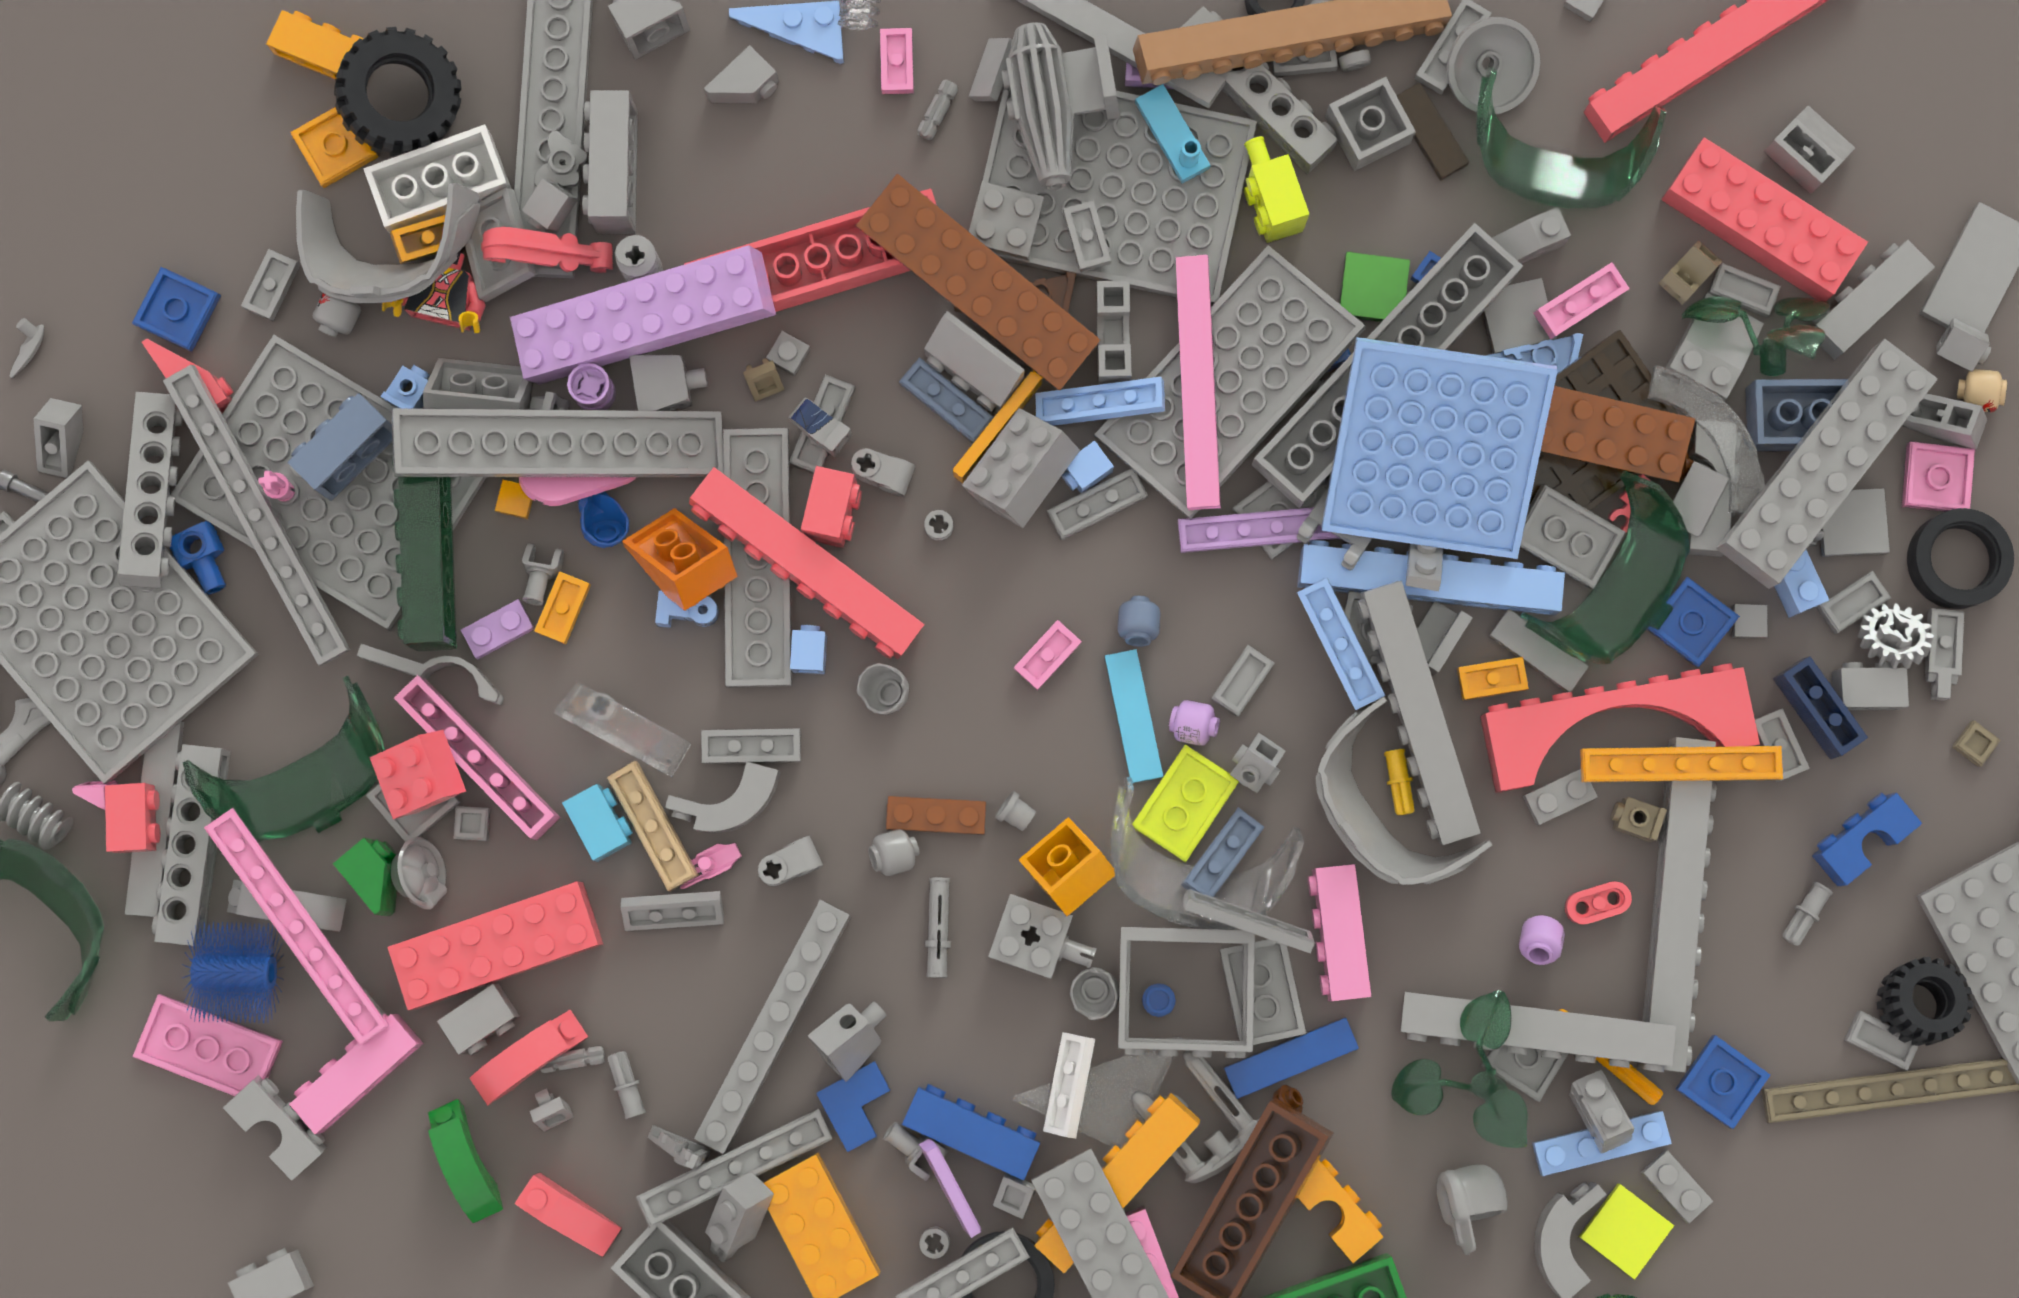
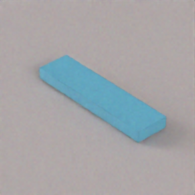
(1133, 716)

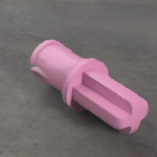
(276, 486)

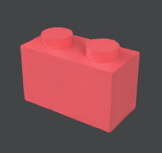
(131, 818)

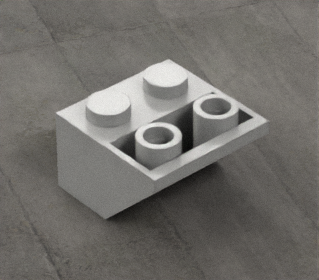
(1809, 149)

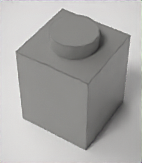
(549, 205)
(1963, 345)

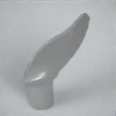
(29, 347)

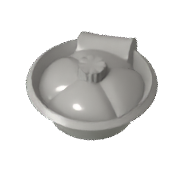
(419, 873)

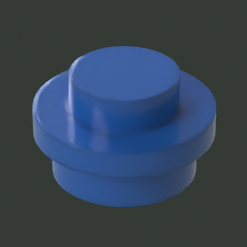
(1158, 1000)

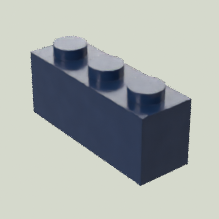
(1820, 708)

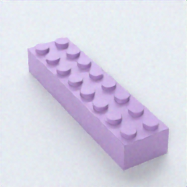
(643, 314)

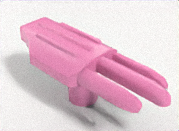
(714, 862)

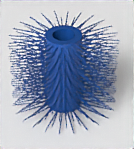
(233, 972)

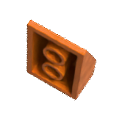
(681, 558)

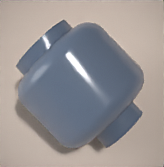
(1138, 621)

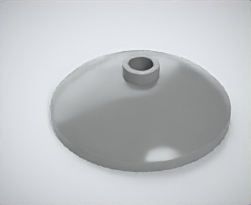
(1510, 52)

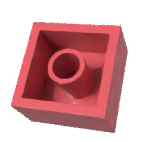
(831, 506)
(417, 774)

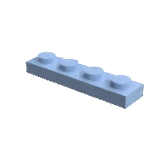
(1101, 401)
(1341, 643)
(1579, 1148)

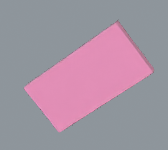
(208, 1052)

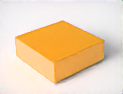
(513, 500)

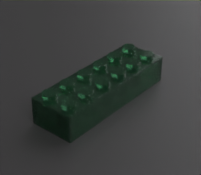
(426, 563)

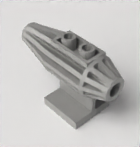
(1050, 91)

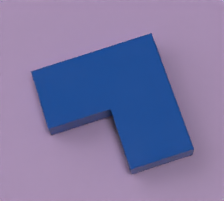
(844, 1104)

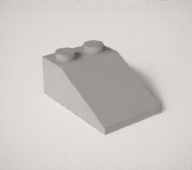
(1714, 352)

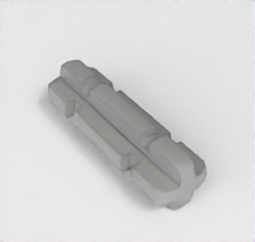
(937, 110)
(576, 1059)

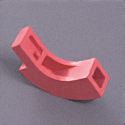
(527, 1056)

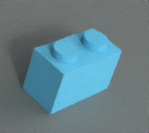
(598, 822)

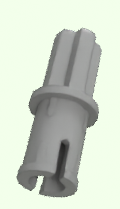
(1807, 913)
(626, 1084)

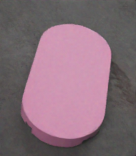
(563, 490)

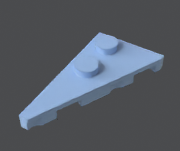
(801, 24)
(1549, 352)

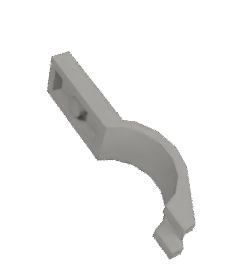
(485, 687)

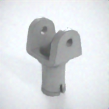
(539, 574)
(910, 1147)

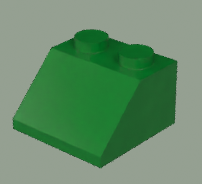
(369, 874)

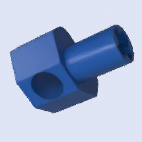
(204, 560)

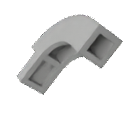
(745, 805)
(323, 909)
(1553, 1239)

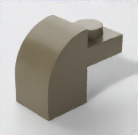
(1690, 272)

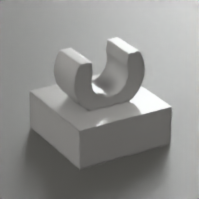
(551, 1110)

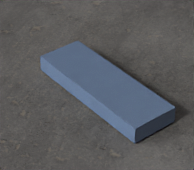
(946, 400)
(1223, 854)

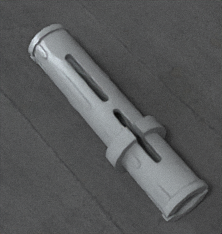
(938, 967)

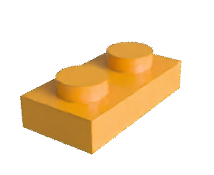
(562, 607)
(1492, 678)

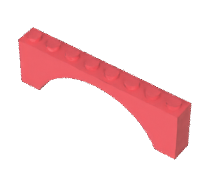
(1710, 702)

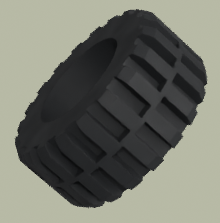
(407, 50)

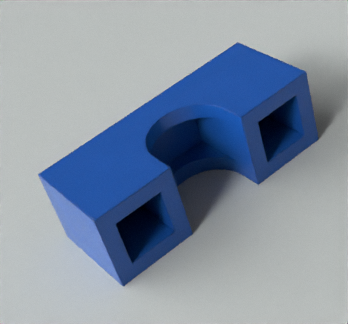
(1843, 855)

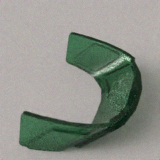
(1559, 177)
(1633, 587)
(305, 791)
(69, 901)

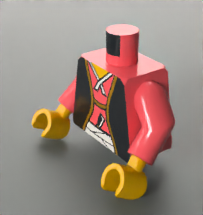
(447, 301)

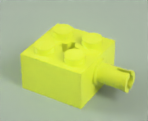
(1274, 193)

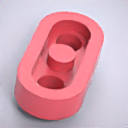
(1597, 904)

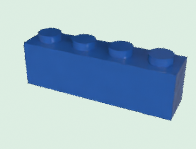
(971, 1132)

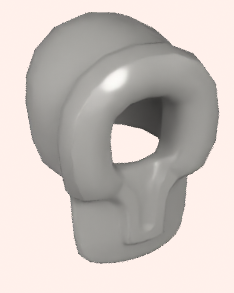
(1468, 1196)

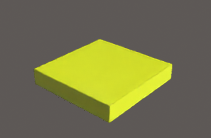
(1626, 1231)

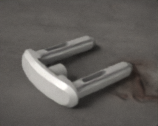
(1223, 1152)

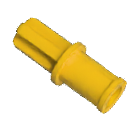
(1399, 781)

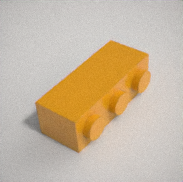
(309, 44)

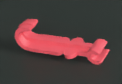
(545, 249)

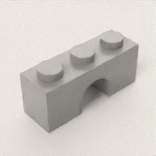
(1113, 331)
(261, 1103)

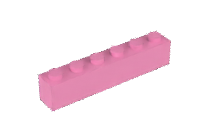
(478, 758)

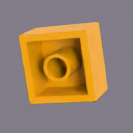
(1067, 866)

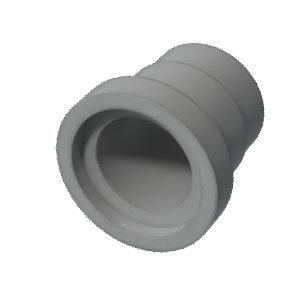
(1015, 812)

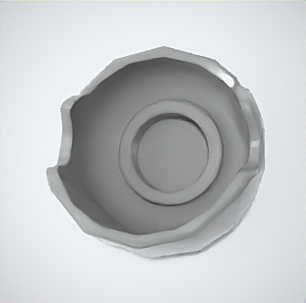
(883, 688)
(1094, 993)

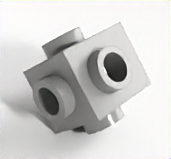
(1257, 763)

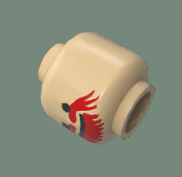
(1983, 389)

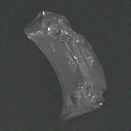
(623, 728)

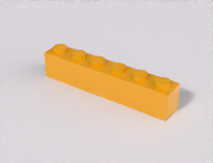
(1132, 1164)

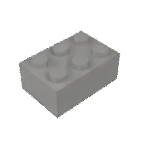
(1021, 467)

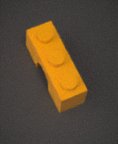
(1356, 1230)

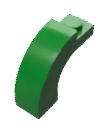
(461, 1164)

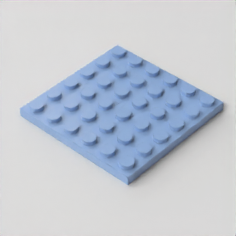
(1438, 447)

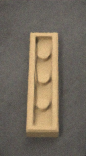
(652, 826)

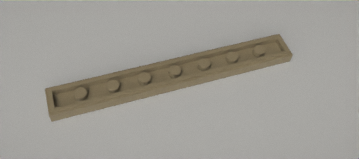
(1887, 1090)

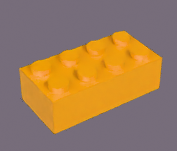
(820, 1230)

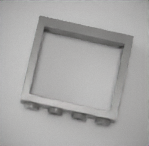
(1199, 1047)

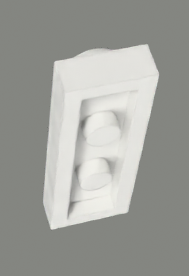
(1069, 1085)

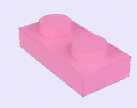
(896, 61)
(1047, 655)

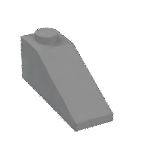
(1535, 236)
(1948, 420)

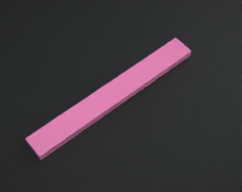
(1198, 382)
(296, 926)

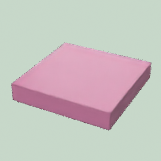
(1937, 477)

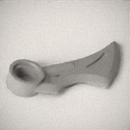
(25, 725)

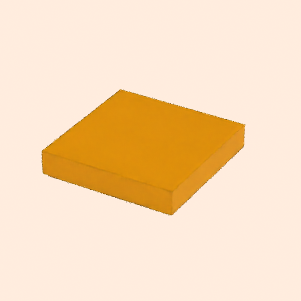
(331, 148)

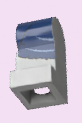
(820, 427)

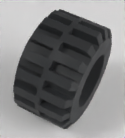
(1947, 991)

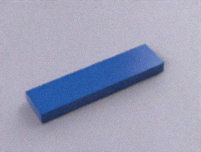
(1291, 1058)

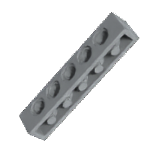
(1258, 106)
(134, 568)
(199, 862)

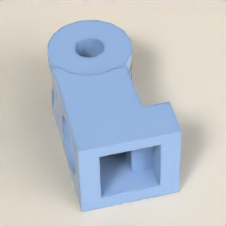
(703, 613)

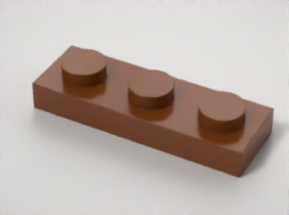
(936, 815)

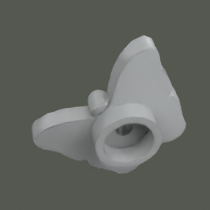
(561, 151)

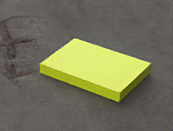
(1185, 803)

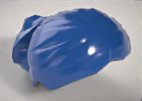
(603, 520)

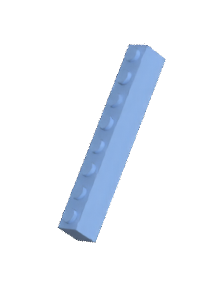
(1462, 582)

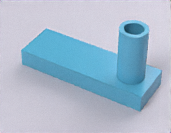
(1172, 133)

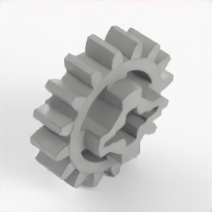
(1895, 636)

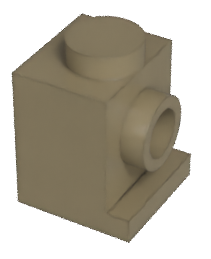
(1624, 821)

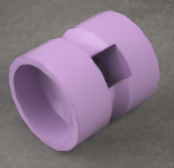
(591, 387)

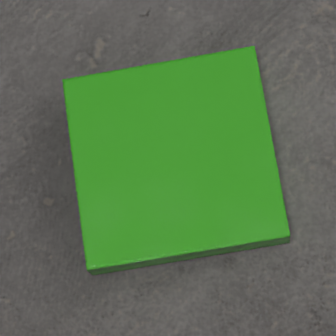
(1373, 285)

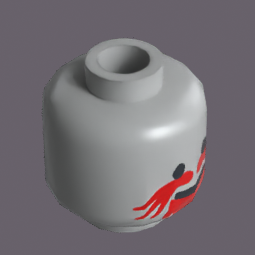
(336, 315)

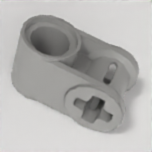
(889, 472)
(796, 860)

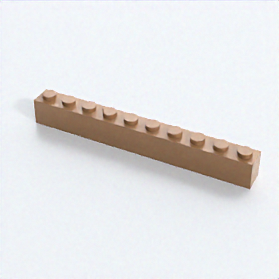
(1283, 35)

